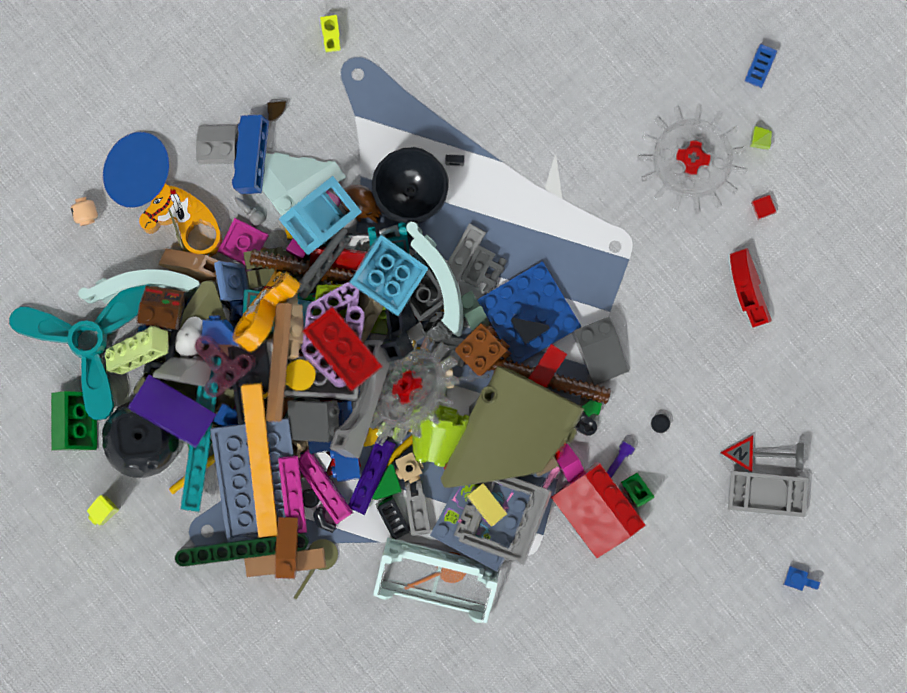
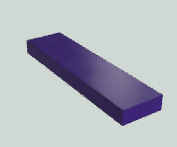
(371, 476)

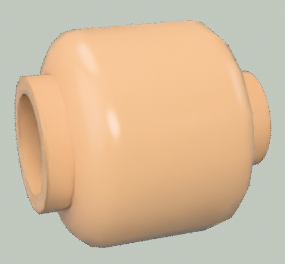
(84, 211)

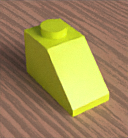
(102, 510)

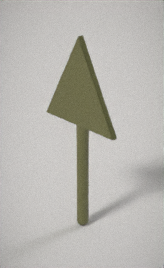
(177, 232)

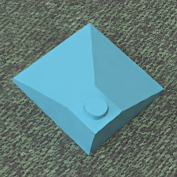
(388, 275)

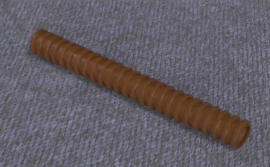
(297, 266)
(561, 382)

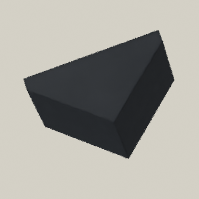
(528, 330)

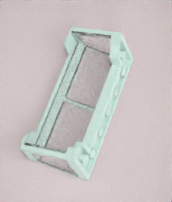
(436, 578)

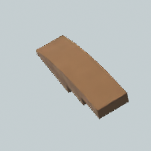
(265, 565)

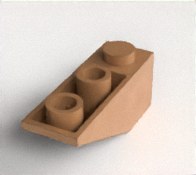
(190, 264)

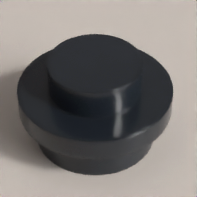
(660, 423)
(310, 498)

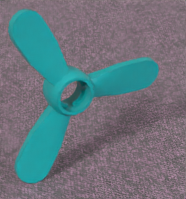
(95, 381)

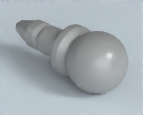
(256, 217)

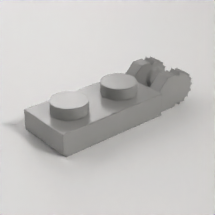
(417, 511)

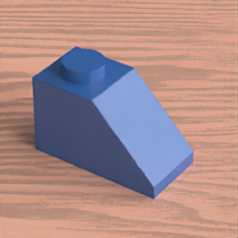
(219, 330)

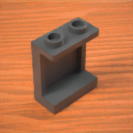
(313, 420)

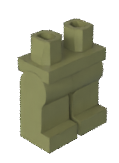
(260, 277)

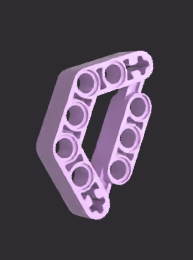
(351, 303)

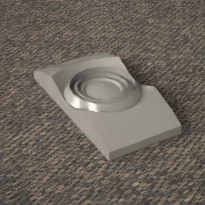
(768, 494)

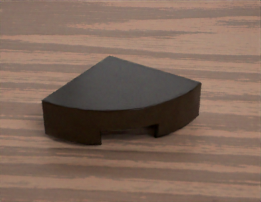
(275, 110)

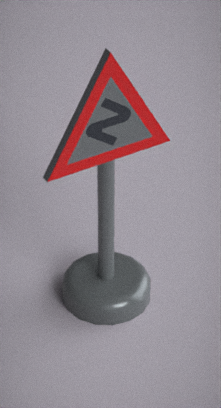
(743, 454)

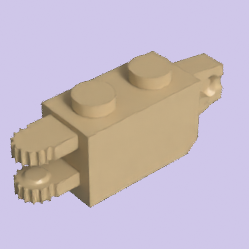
(296, 326)

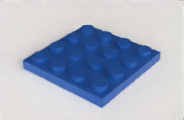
(531, 298)

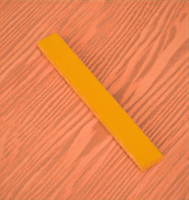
(260, 460)

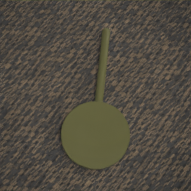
(331, 557)

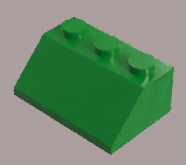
(70, 423)

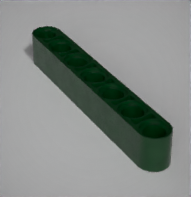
(233, 553)

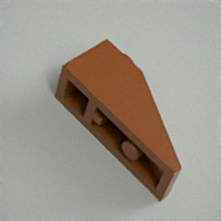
(286, 548)

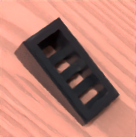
(384, 503)

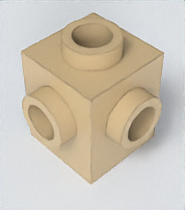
(405, 461)

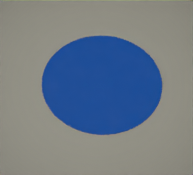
(136, 169)

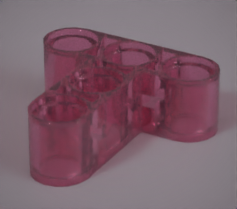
(220, 370)

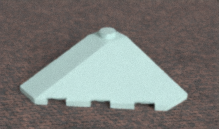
(292, 179)

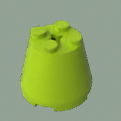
(440, 440)

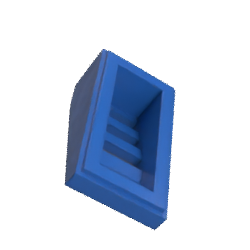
(767, 51)

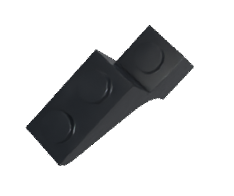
(397, 343)

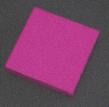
(240, 239)

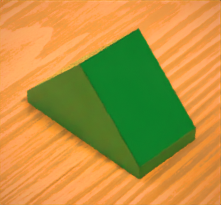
(389, 484)
(637, 490)

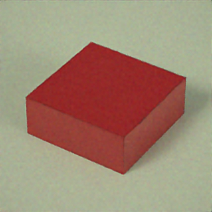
(763, 207)

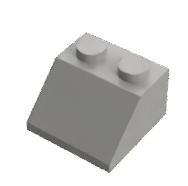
(216, 144)
(185, 370)

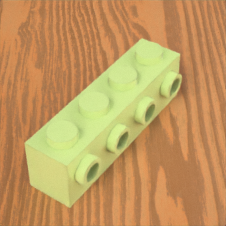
(137, 350)

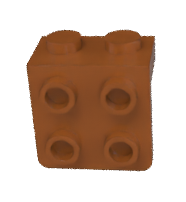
(482, 349)

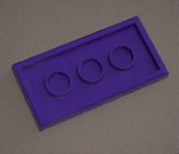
(172, 411)

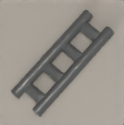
(323, 263)

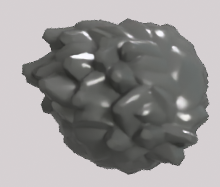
(436, 328)

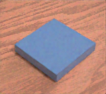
(231, 280)

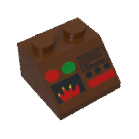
(161, 307)

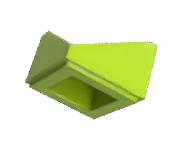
(761, 138)

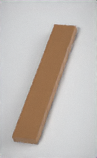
(279, 362)

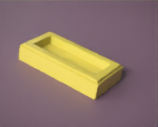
(487, 504)

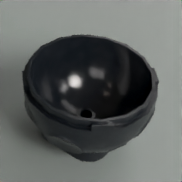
(410, 169)
(134, 456)

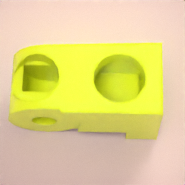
(330, 33)

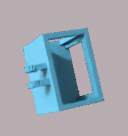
(318, 217)

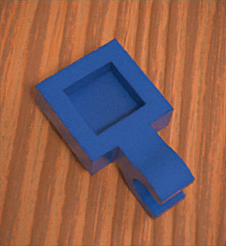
(798, 579)

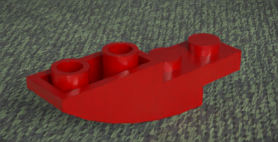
(747, 288)

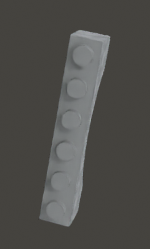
(352, 434)

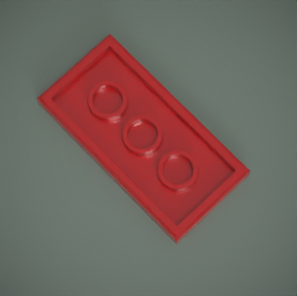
(342, 349)

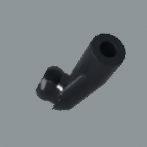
(321, 522)

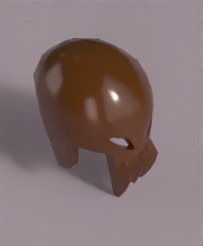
(365, 202)

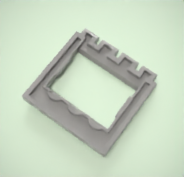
(527, 528)

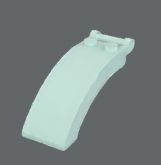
(108, 288)
(450, 290)

